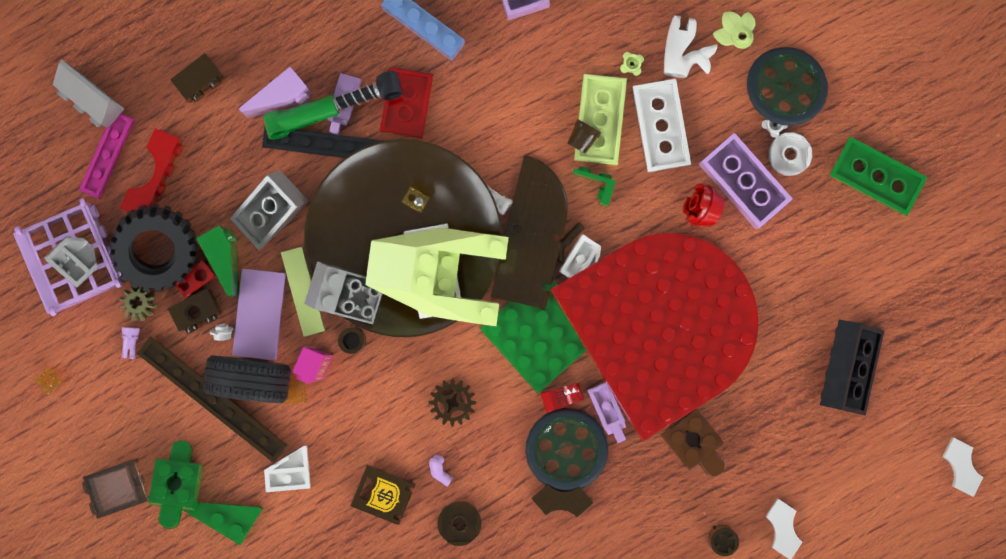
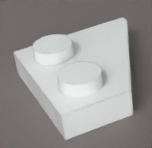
(581, 256)
(289, 473)

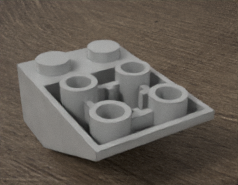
(342, 293)

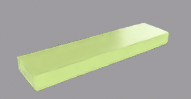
(299, 282)

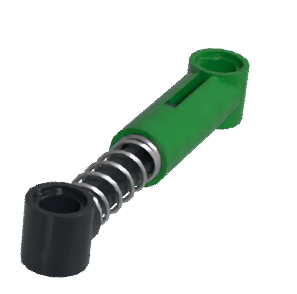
(281, 123)

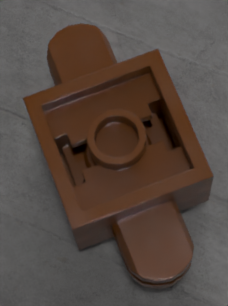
(695, 443)

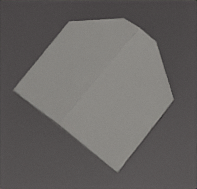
(73, 259)

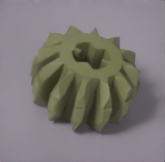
(140, 311)

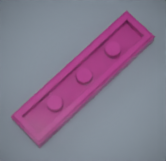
(106, 156)

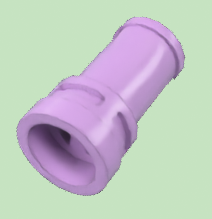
(129, 336)

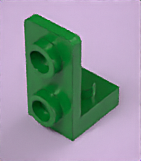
(605, 192)

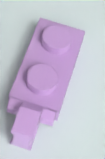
(344, 85)
(608, 411)

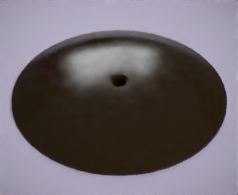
(364, 203)

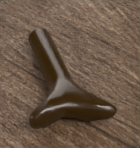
(569, 237)

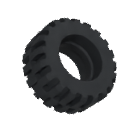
(153, 275)

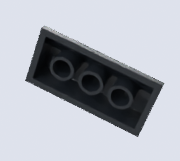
(851, 367)

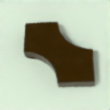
(572, 501)

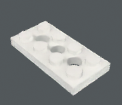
(672, 114)

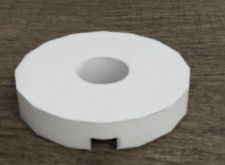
(781, 163)

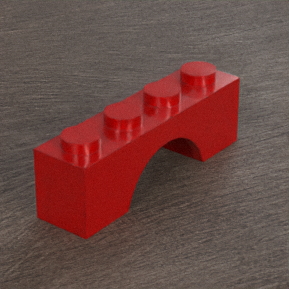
(164, 151)

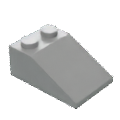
(269, 209)

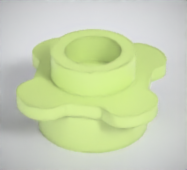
(636, 59)

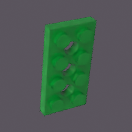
(891, 169)

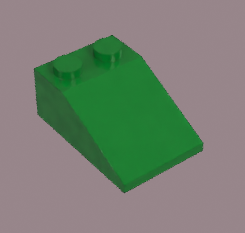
(223, 257)

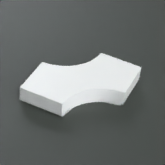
(965, 476)
(785, 539)

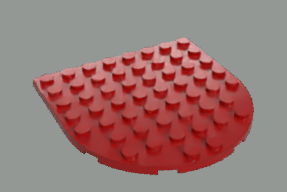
(663, 325)

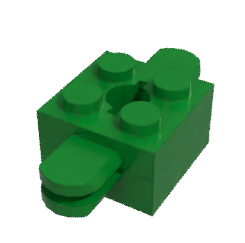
(175, 485)

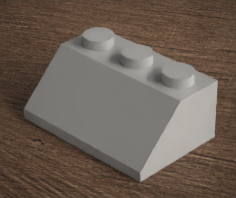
(86, 95)

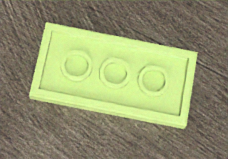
(602, 109)

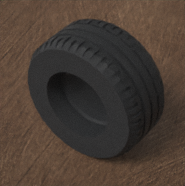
(247, 379)

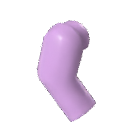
(437, 470)

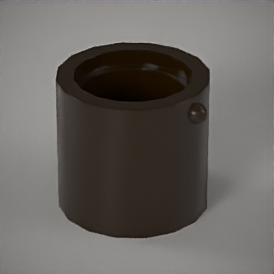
(723, 540)

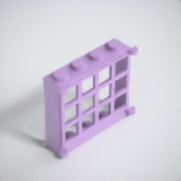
(37, 269)

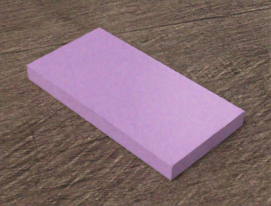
(259, 314)

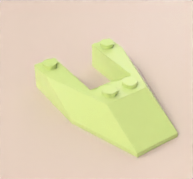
(424, 267)

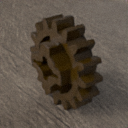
(458, 388)

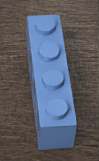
(425, 26)

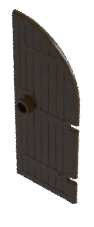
(534, 220)

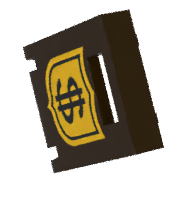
(386, 497)

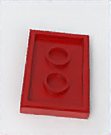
(408, 113)

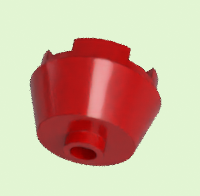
(704, 206)

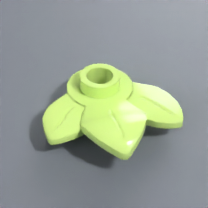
(734, 27)

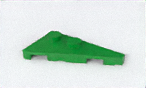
(228, 520)

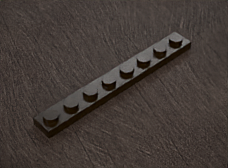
(221, 407)

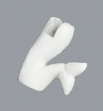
(677, 42)

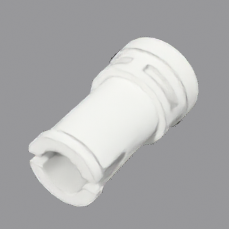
(502, 202)

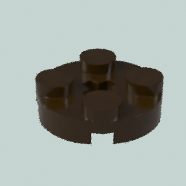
(450, 532)

